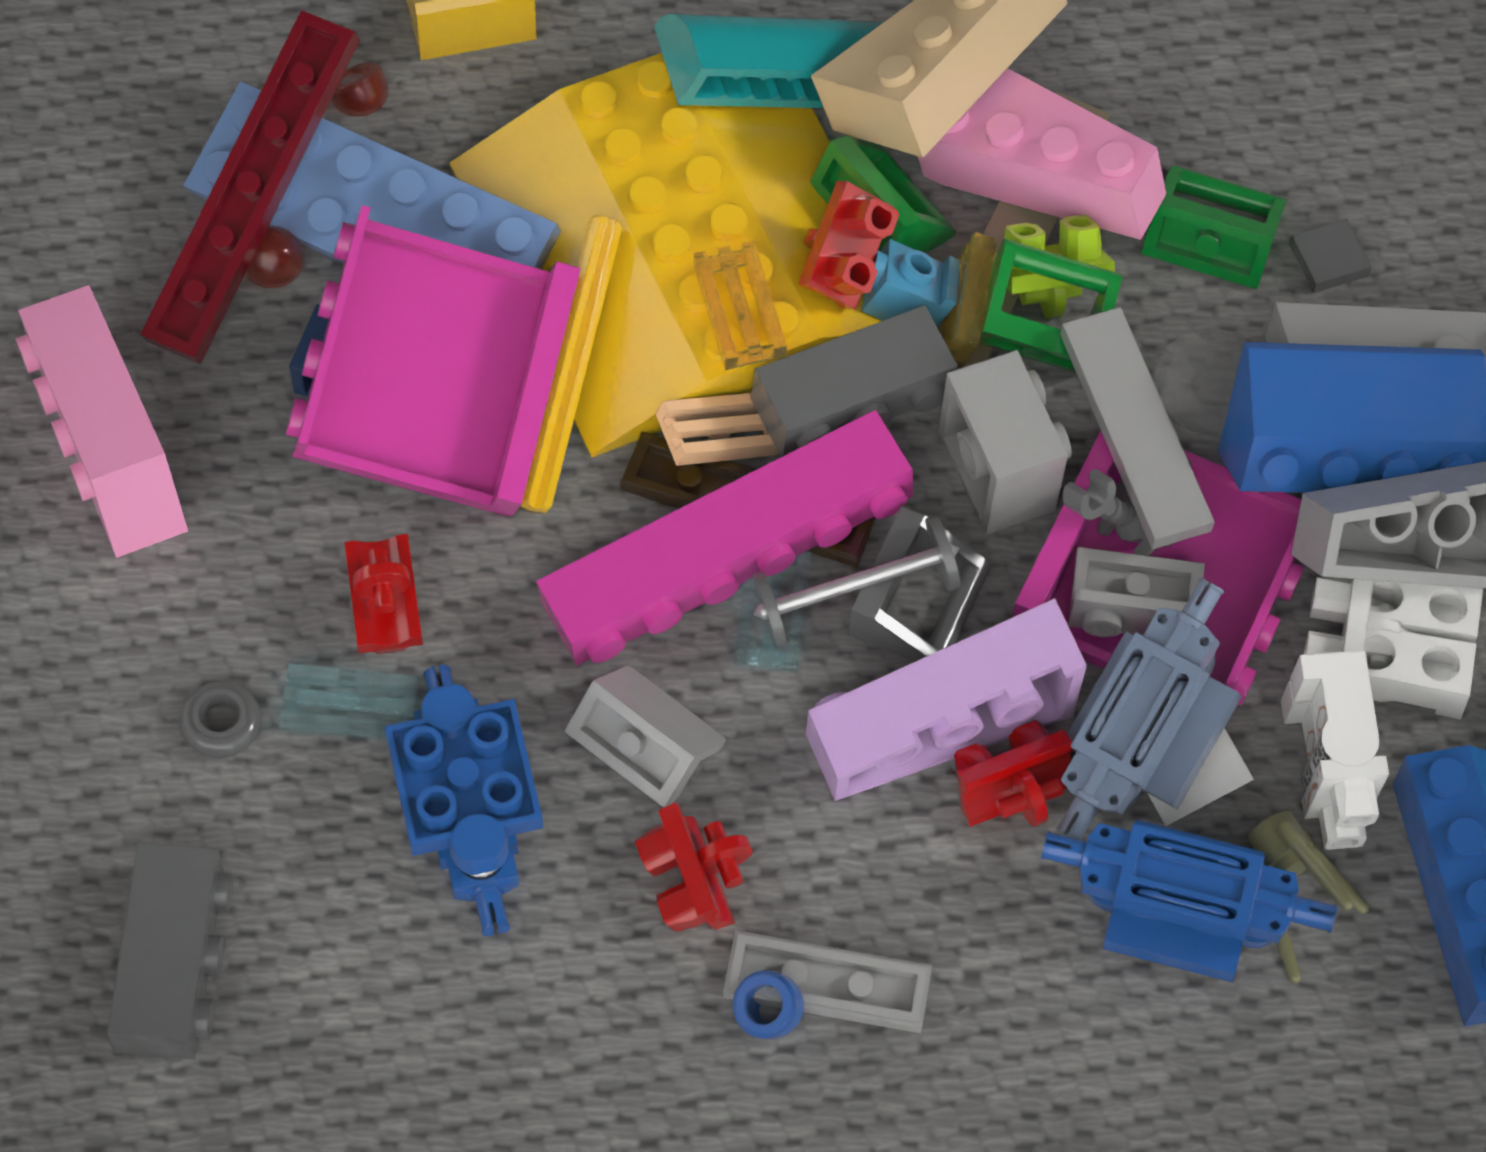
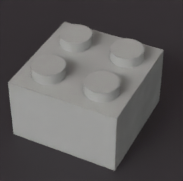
(1003, 441)

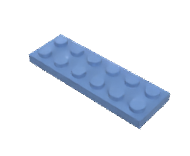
(352, 171)

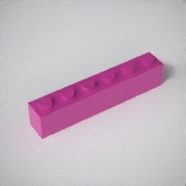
(725, 538)

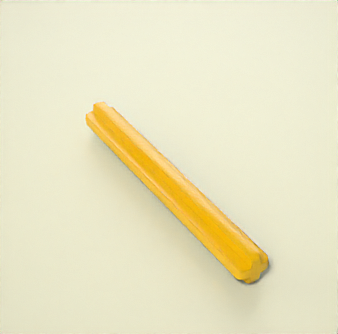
(596, 266)

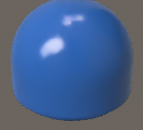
(747, 1009)

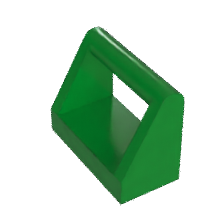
(877, 173)
(1209, 237)
(1030, 337)

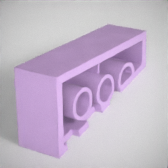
(948, 702)

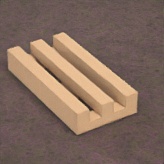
(717, 419)

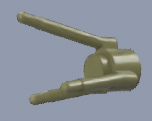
(1294, 850)

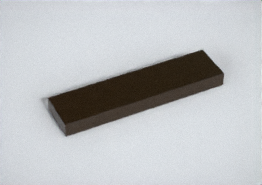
(657, 478)

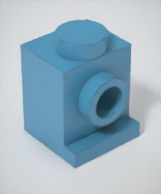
(911, 280)

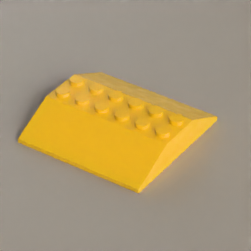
(679, 188)

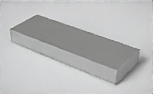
(834, 980)

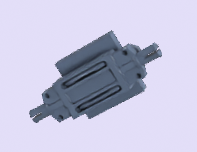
(1149, 716)

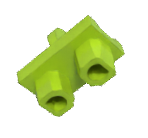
(1077, 240)

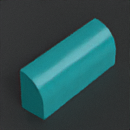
(752, 58)

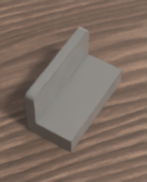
(643, 733)

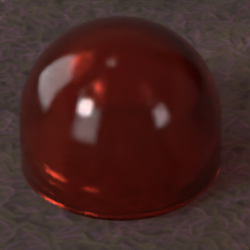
(363, 95)
(276, 260)

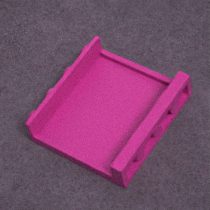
(432, 366)
(1242, 555)

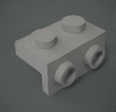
(1124, 590)

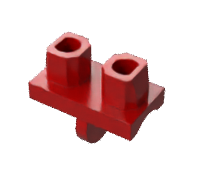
(846, 245)
(383, 595)
(1015, 779)
(682, 845)

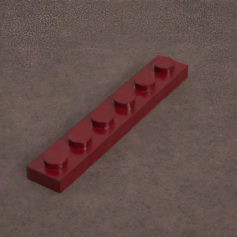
(250, 187)

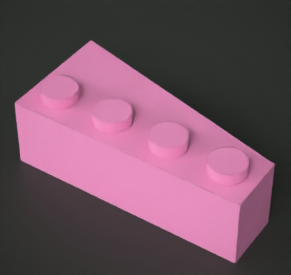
(1049, 158)
(100, 420)

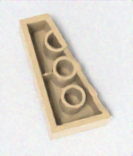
(926, 68)

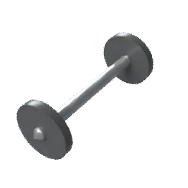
(941, 554)

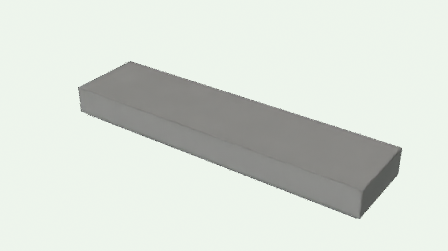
(1136, 428)

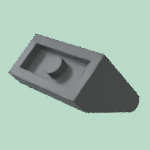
(869, 610)

